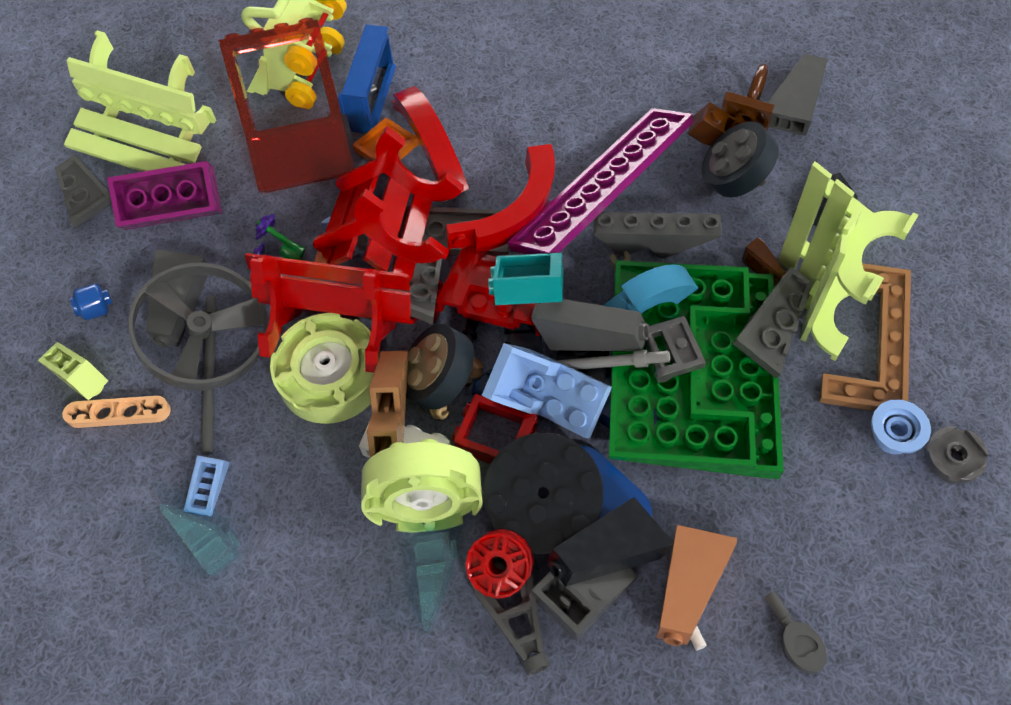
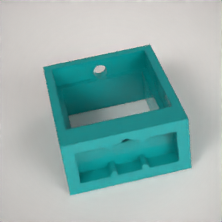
(527, 279)

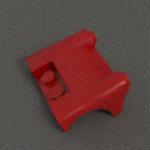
(469, 292)

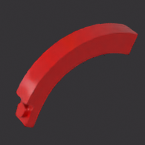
(430, 133)
(501, 227)

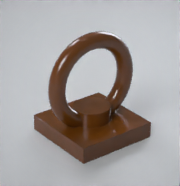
(750, 107)

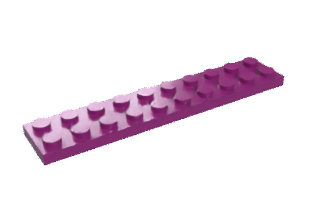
(600, 183)

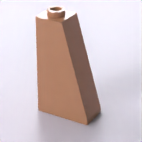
(692, 576)

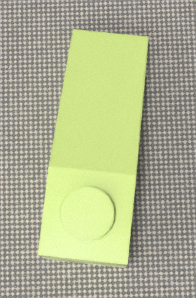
(74, 370)

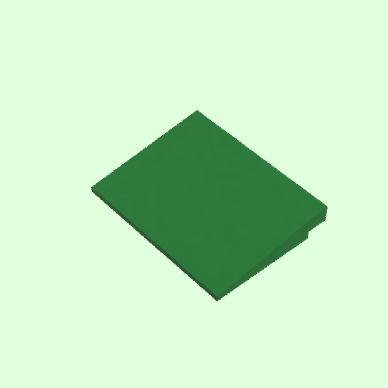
(713, 416)

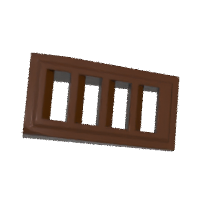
(761, 260)

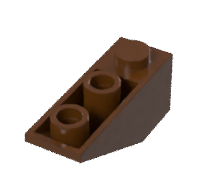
(711, 124)

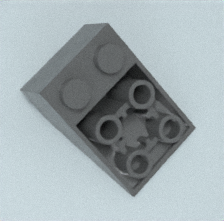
(582, 603)

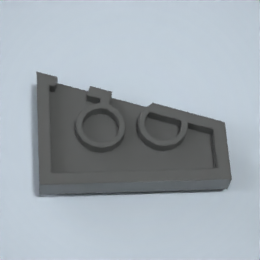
(81, 191)

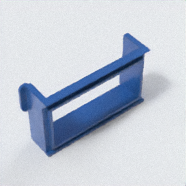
(371, 53)

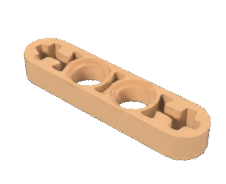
(117, 410)

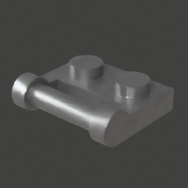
(682, 347)

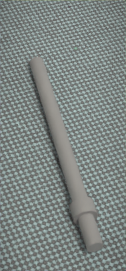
(639, 358)

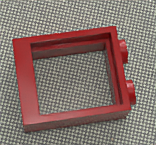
(528, 422)

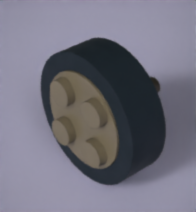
(439, 366)

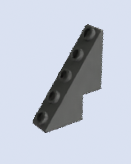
(661, 232)

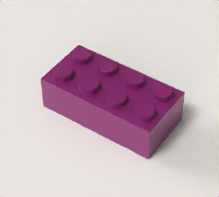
(164, 195)

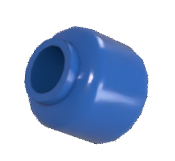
(90, 301)

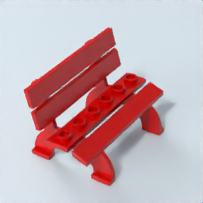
(362, 212)
(293, 294)

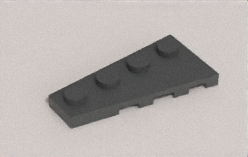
(771, 328)

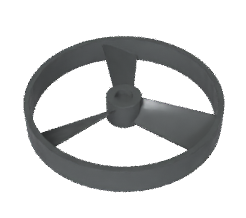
(198, 324)

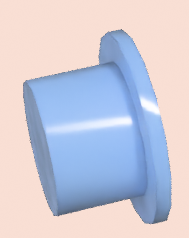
(900, 427)

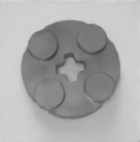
(947, 468)

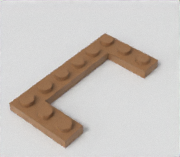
(892, 349)

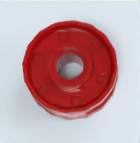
(488, 578)

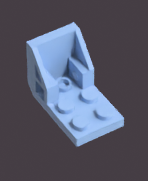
(546, 388)

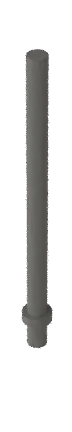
(208, 395)

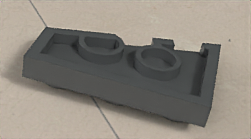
(424, 290)

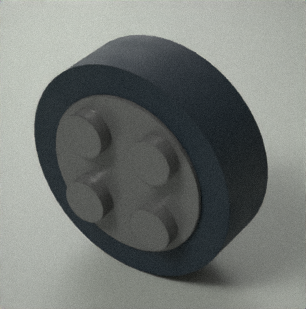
(740, 159)

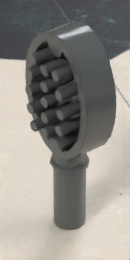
(799, 641)

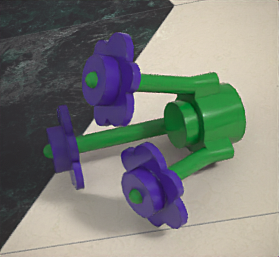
(289, 249)

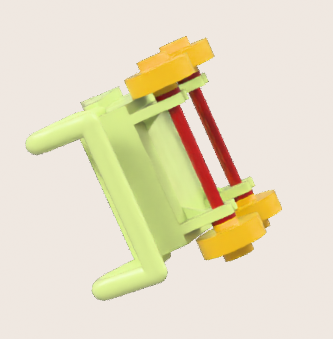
(282, 62)

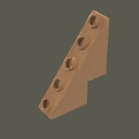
(388, 401)

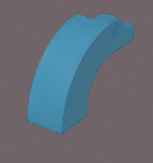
(654, 287)

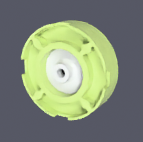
(323, 368)
(420, 486)

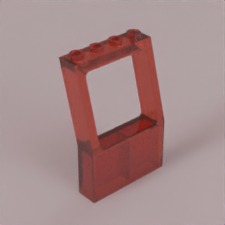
(298, 151)

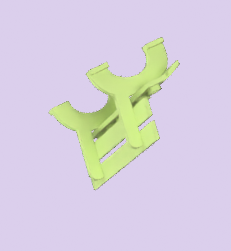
(136, 96)
(835, 252)

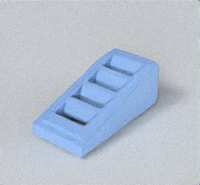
(198, 473)

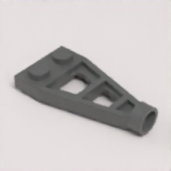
(528, 643)

